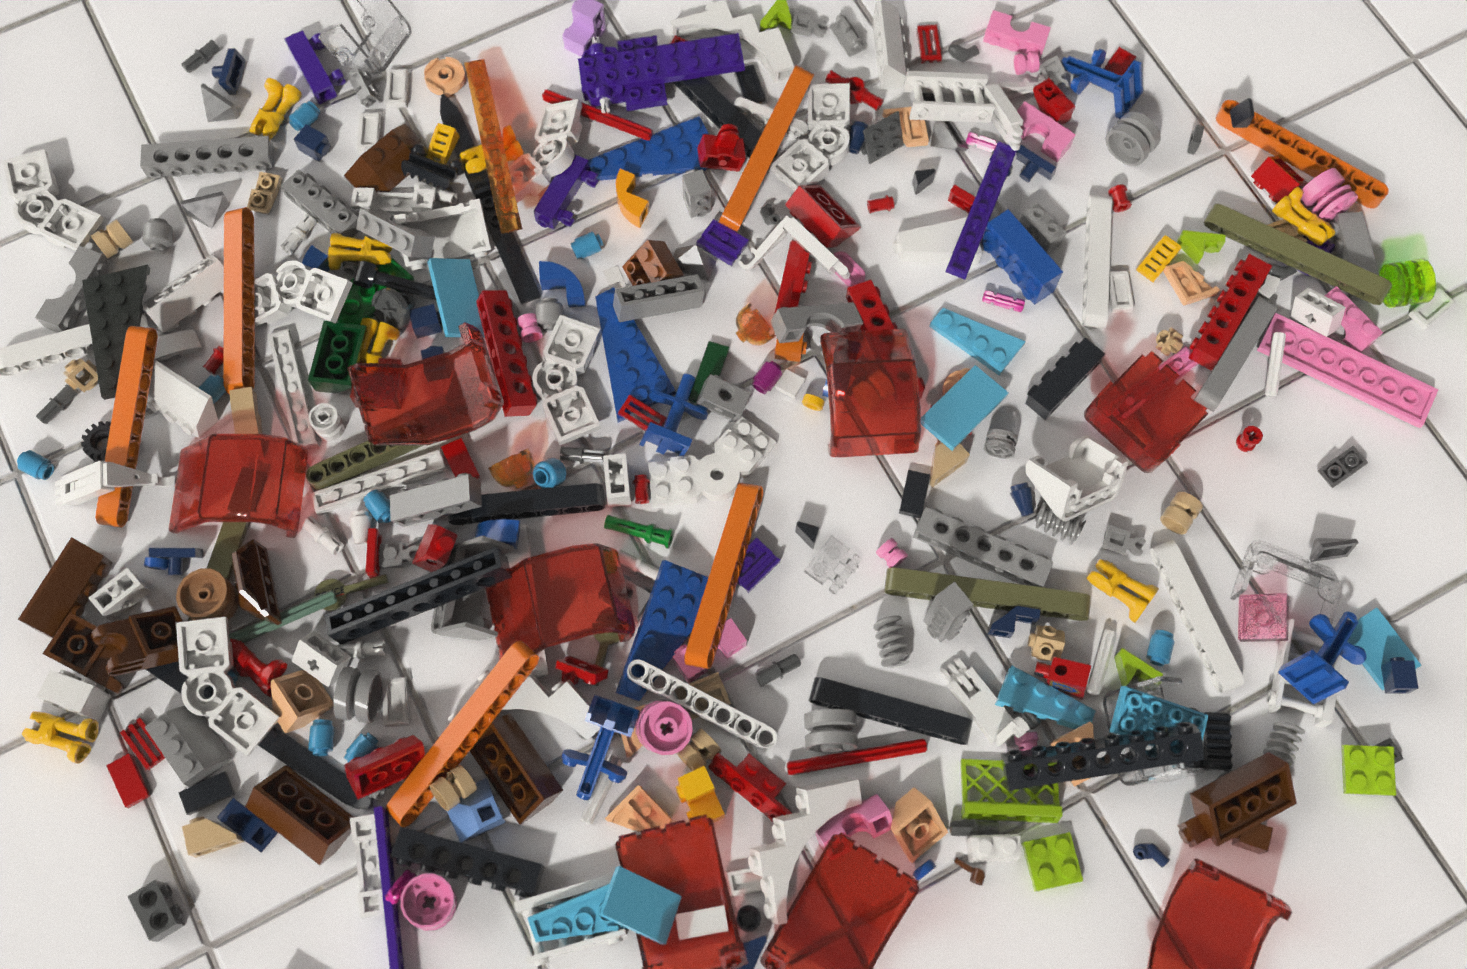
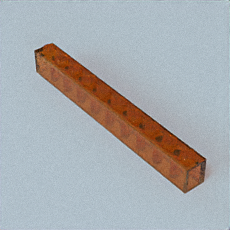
(493, 146)

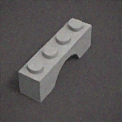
(404, 239)
(62, 312)
(791, 322)

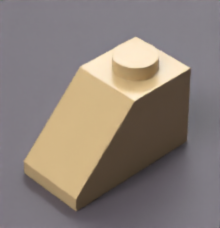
(946, 462)
(206, 836)

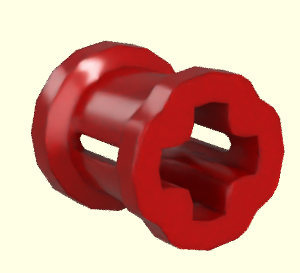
(1119, 198)
(1244, 438)

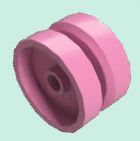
(677, 730)

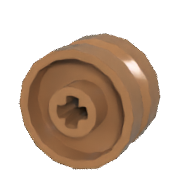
(207, 595)

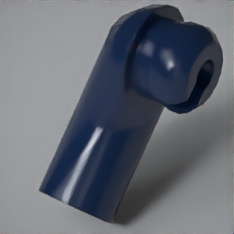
(1150, 851)

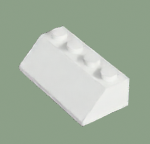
(889, 46)
(186, 294)
(180, 401)

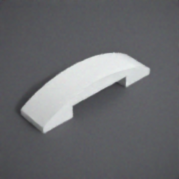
(394, 203)
(177, 343)
(368, 869)

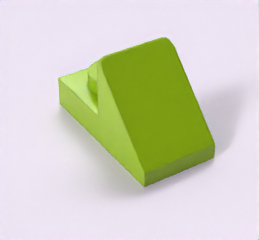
(777, 15)
(1195, 243)
(1130, 666)

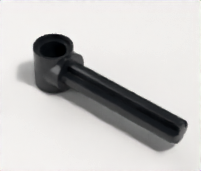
(368, 275)

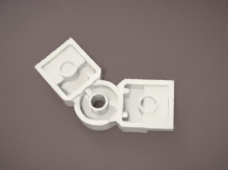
(828, 121)
(556, 134)
(36, 208)
(301, 288)
(567, 357)
(686, 478)
(206, 659)

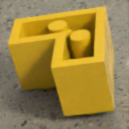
(699, 794)

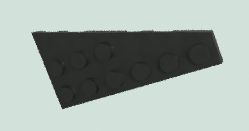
(113, 307)

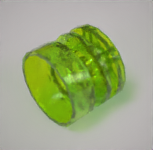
(1411, 282)

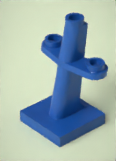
(1125, 87)
(667, 437)
(1313, 671)
(611, 718)

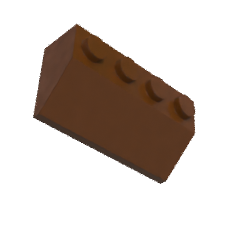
(65, 588)
(515, 768)
(1244, 798)
(300, 814)

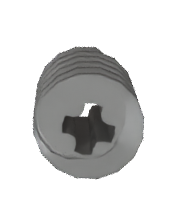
(1068, 528)
(890, 641)
(1282, 740)

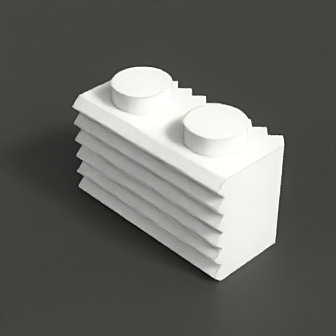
(994, 848)

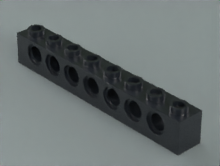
(418, 595)
(1113, 762)

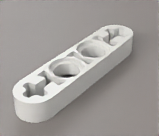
(761, 114)

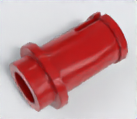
(880, 204)
(215, 360)
(641, 488)

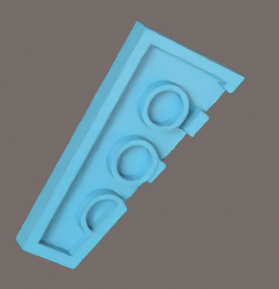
(978, 340)
(1036, 697)
(573, 917)

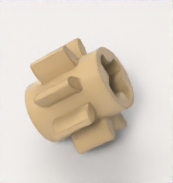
(1169, 341)

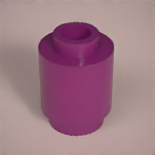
(767, 377)

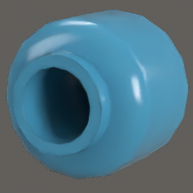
(549, 473)

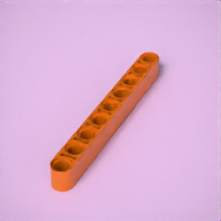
(766, 148)
(1304, 154)
(239, 300)
(128, 419)
(724, 576)
(463, 732)

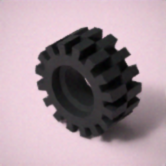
(92, 439)

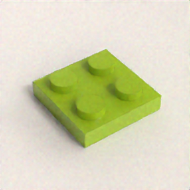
(1368, 770)
(1052, 861)

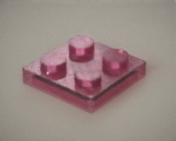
(1263, 617)

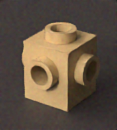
(87, 380)
(1046, 642)

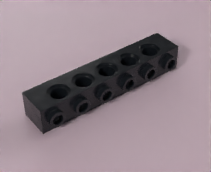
(409, 840)

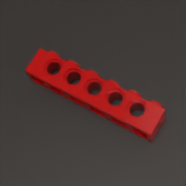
(867, 293)
(1237, 300)
(502, 337)

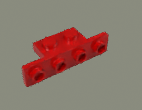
(793, 276)
(753, 783)

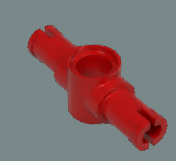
(861, 93)

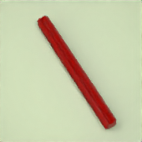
(605, 118)
(856, 756)

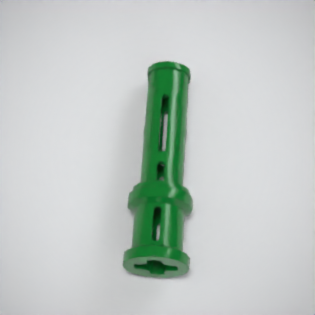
(651, 530)

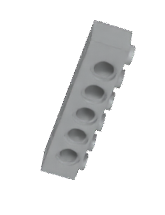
(207, 156)
(989, 559)

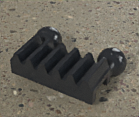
(431, 170)
(1216, 744)

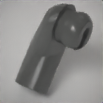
(961, 53)
(768, 216)
(1281, 272)

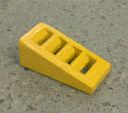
(442, 134)
(1166, 247)

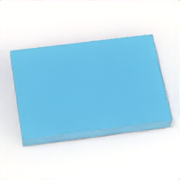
(1380, 643)
(640, 905)

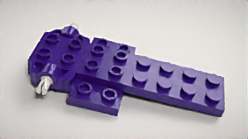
(642, 67)

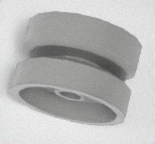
(1133, 138)
(357, 694)
(830, 731)

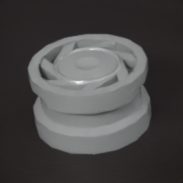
(1000, 443)

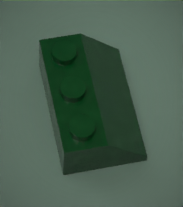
(336, 351)

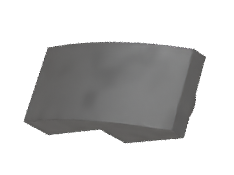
(1342, 467)

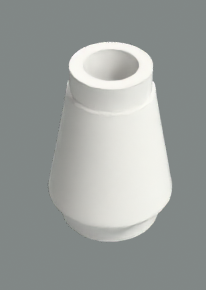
(359, 523)

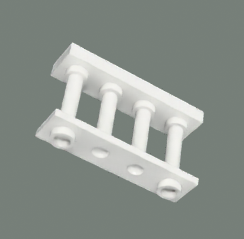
(948, 83)
(1324, 709)
(530, 905)

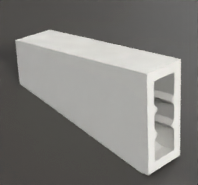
(931, 242)

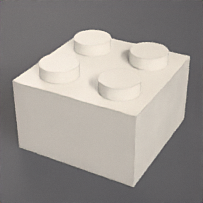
(74, 694)

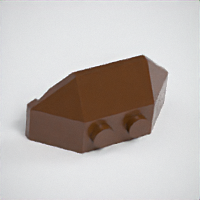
(382, 162)
(255, 582)

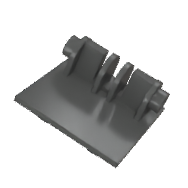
(882, 138)

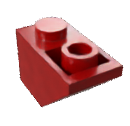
(1053, 101)

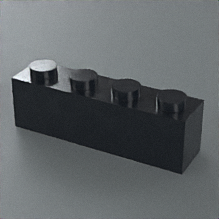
(1065, 378)

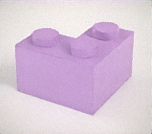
(587, 23)

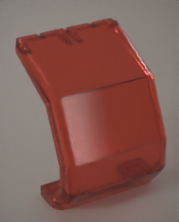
(872, 393)
(430, 396)
(1146, 412)
(240, 481)
(561, 598)
(689, 864)
(842, 911)
(1213, 921)

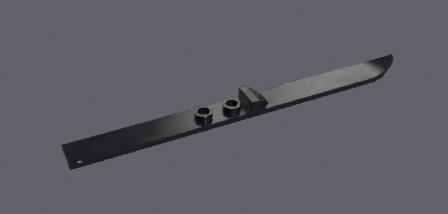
(480, 185)
(284, 749)

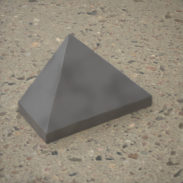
(217, 106)
(947, 136)
(206, 208)
(694, 261)
(1331, 548)

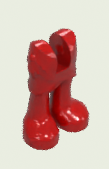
(251, 666)

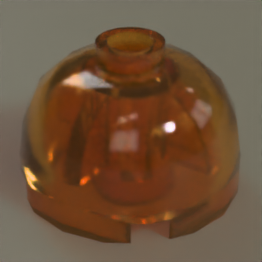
(753, 326)
(514, 469)

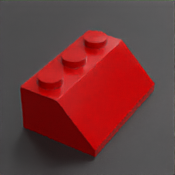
(821, 215)
(384, 766)

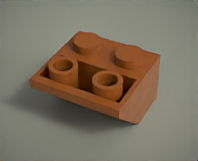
(652, 264)

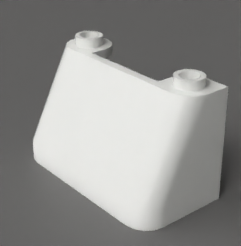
(457, 232)
(1079, 481)

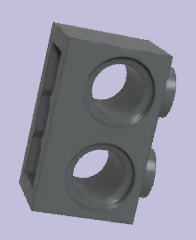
(150, 915)

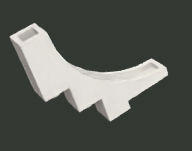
(718, 21)
(565, 703)
(792, 831)

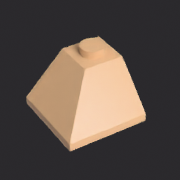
(298, 700)
(916, 824)

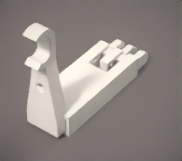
(1005, 115)
(805, 240)
(101, 479)
(980, 704)

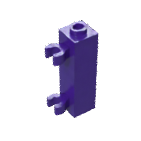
(312, 70)
(561, 192)

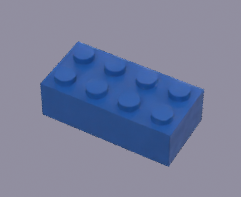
(1021, 257)

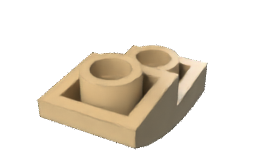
(265, 193)

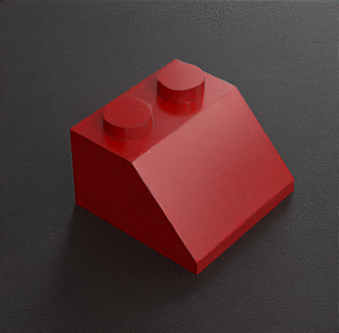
(1277, 178)

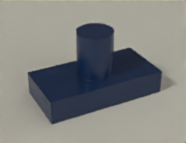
(231, 71)
(1034, 165)
(175, 556)

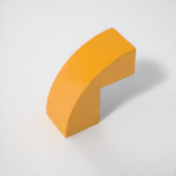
(632, 207)

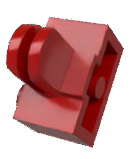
(722, 151)

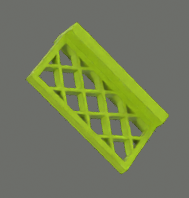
(1005, 810)

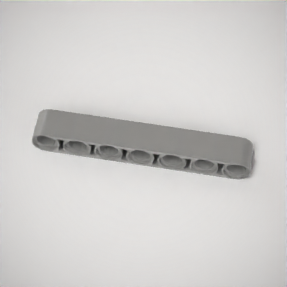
(1236, 354)

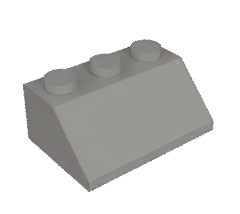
(188, 745)

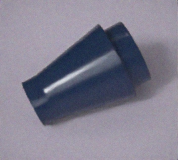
(856, 136)
(1023, 499)

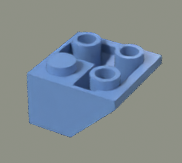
(476, 813)

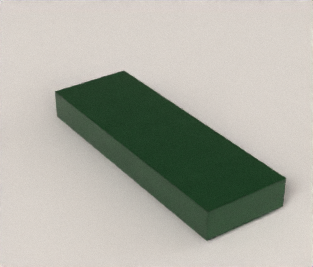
(712, 363)

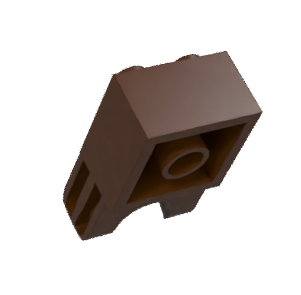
(143, 639)
(90, 660)

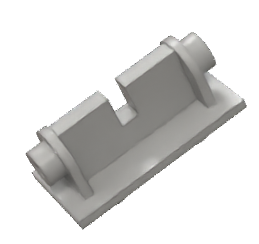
(847, 36)
(369, 91)

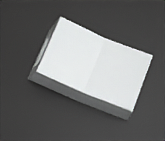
(1268, 287)

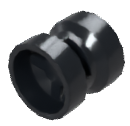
(751, 916)

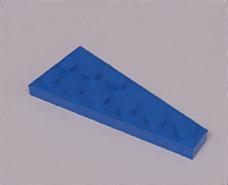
(665, 153)
(629, 358)
(664, 623)

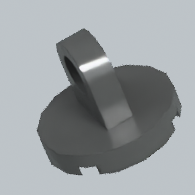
(393, 307)

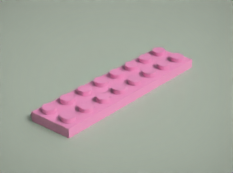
(1351, 371)

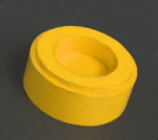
(813, 402)

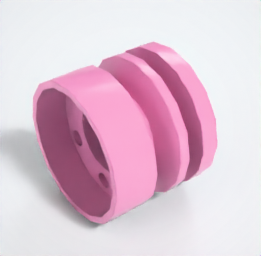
(1328, 195)
(414, 899)

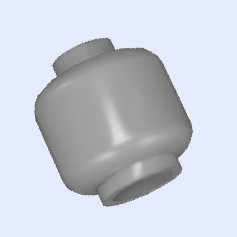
(157, 234)
(548, 312)

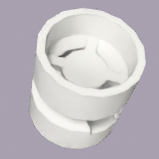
(326, 422)

